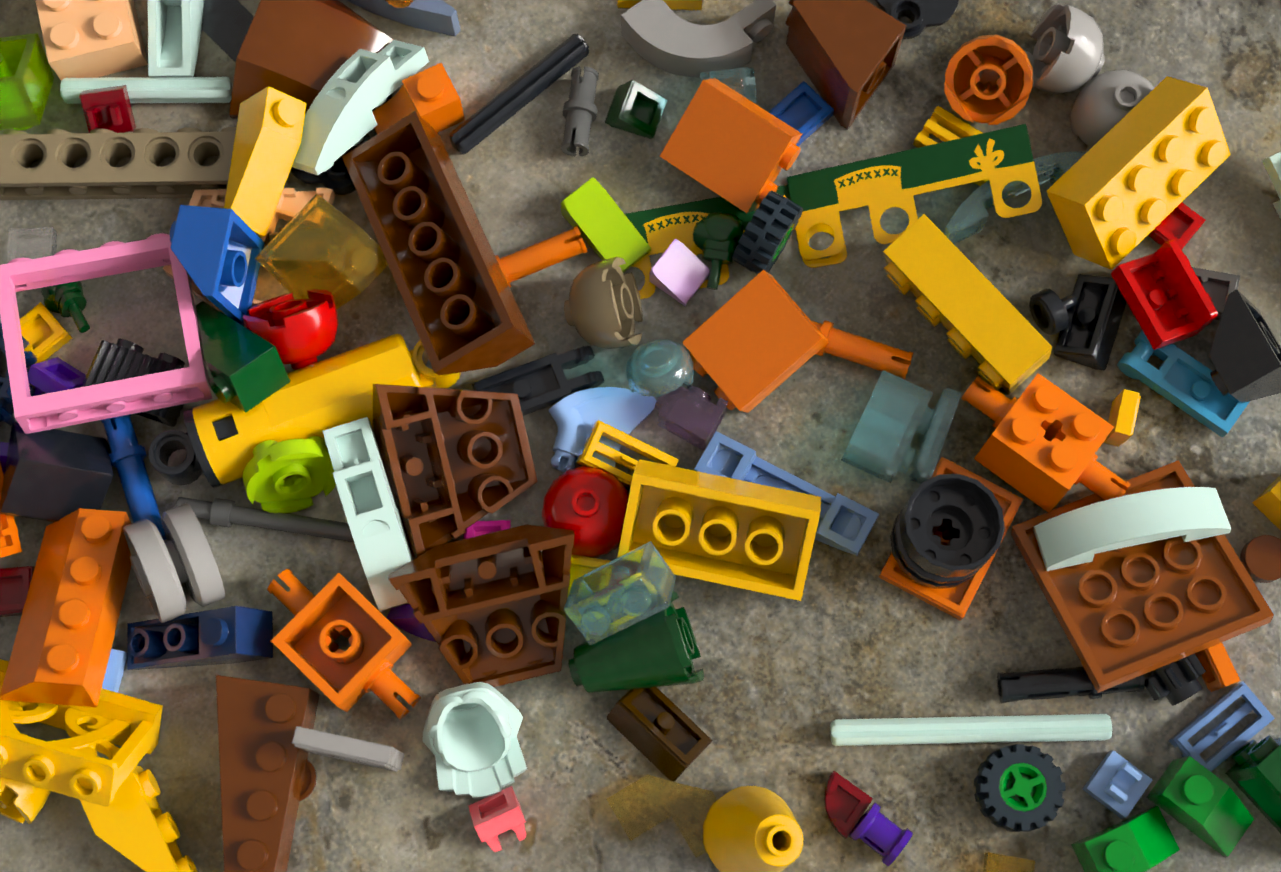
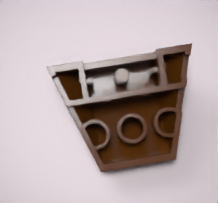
(299, 48)
(450, 457)
(494, 601)

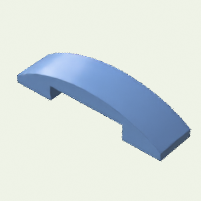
(841, 520)

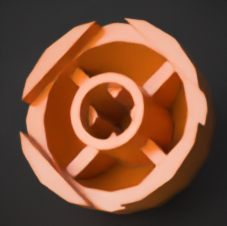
(988, 79)

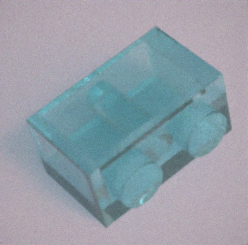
(888, 426)
(620, 593)

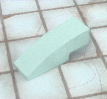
(173, 37)

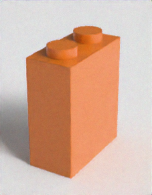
(731, 145)
(754, 343)

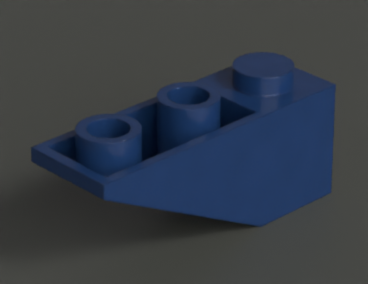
(201, 639)

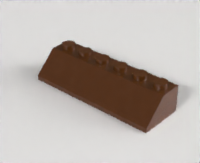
(437, 249)

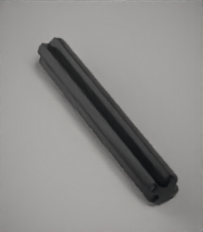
(519, 93)

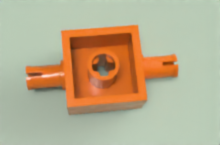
(1044, 442)
(312, 646)

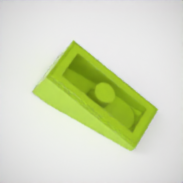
(604, 224)

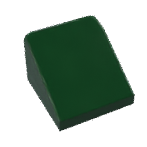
(636, 109)

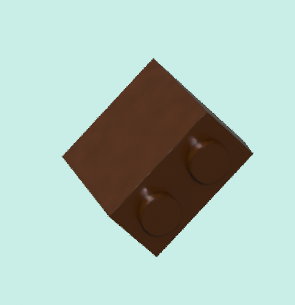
(844, 50)

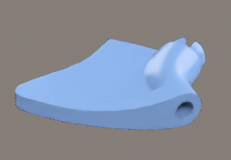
(580, 411)

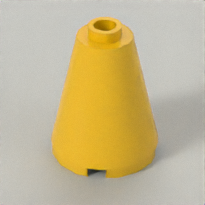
(751, 832)

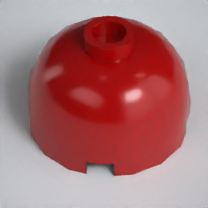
(296, 326)
(591, 505)

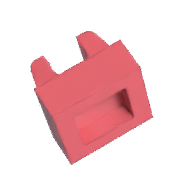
(497, 815)

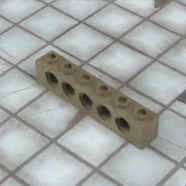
(104, 149)

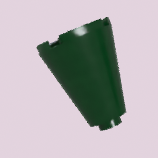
(640, 656)

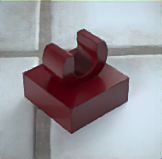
(108, 109)

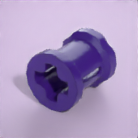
(881, 834)

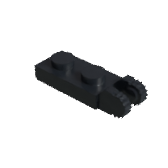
(543, 380)

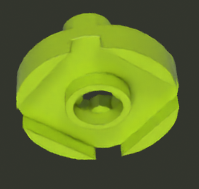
(273, 461)

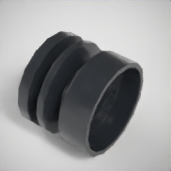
(966, 517)

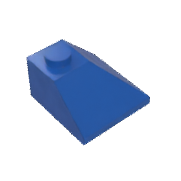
(218, 256)

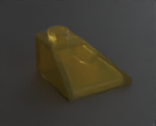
(323, 253)

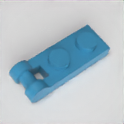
(1183, 383)

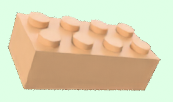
(91, 37)

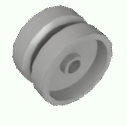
(180, 560)

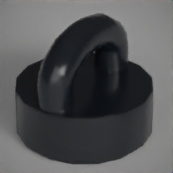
(1051, 311)

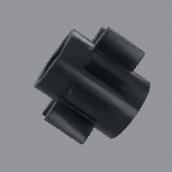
(1176, 680)

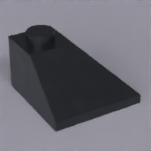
(1245, 352)

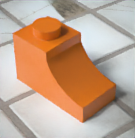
(429, 95)

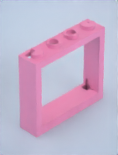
(113, 397)

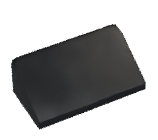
(1092, 322)

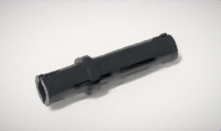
(1056, 684)

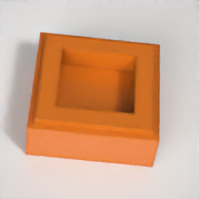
(1218, 667)

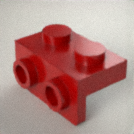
(1165, 295)

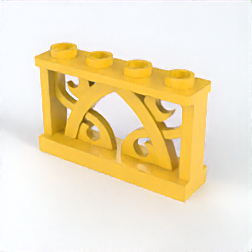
(72, 763)

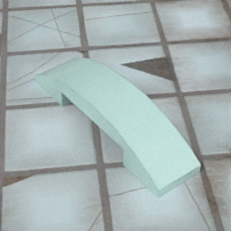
(1128, 522)

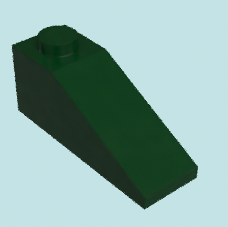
(241, 362)

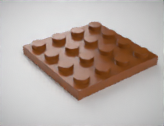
(1146, 600)

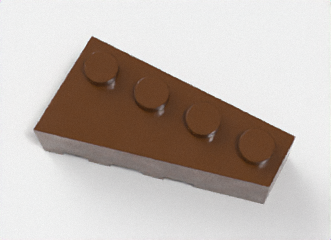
(260, 769)

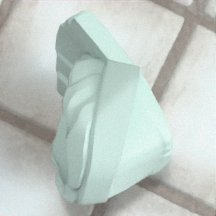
(474, 740)

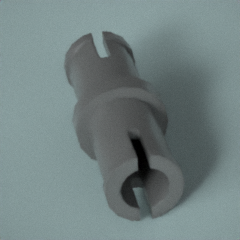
(579, 111)

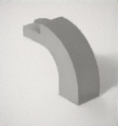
(695, 48)

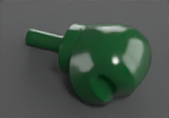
(718, 239)
(67, 301)

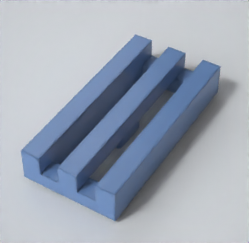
(1252, 703)

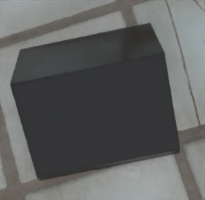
(54, 474)

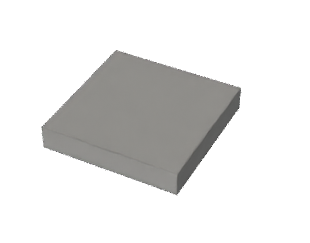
(348, 749)

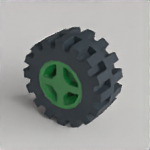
(767, 233)
(1034, 780)

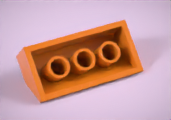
(71, 611)

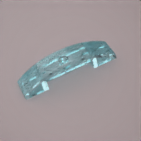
(973, 213)

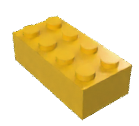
(1139, 172)
(966, 304)
(722, 528)

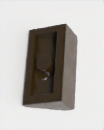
(659, 730)

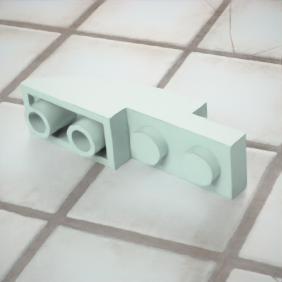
(345, 104)
(369, 507)

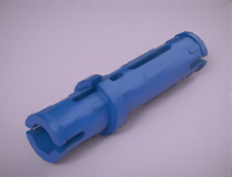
(128, 459)

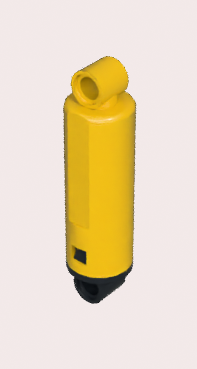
(316, 399)

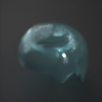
(659, 368)

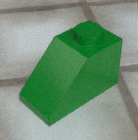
(1202, 804)
(1128, 845)

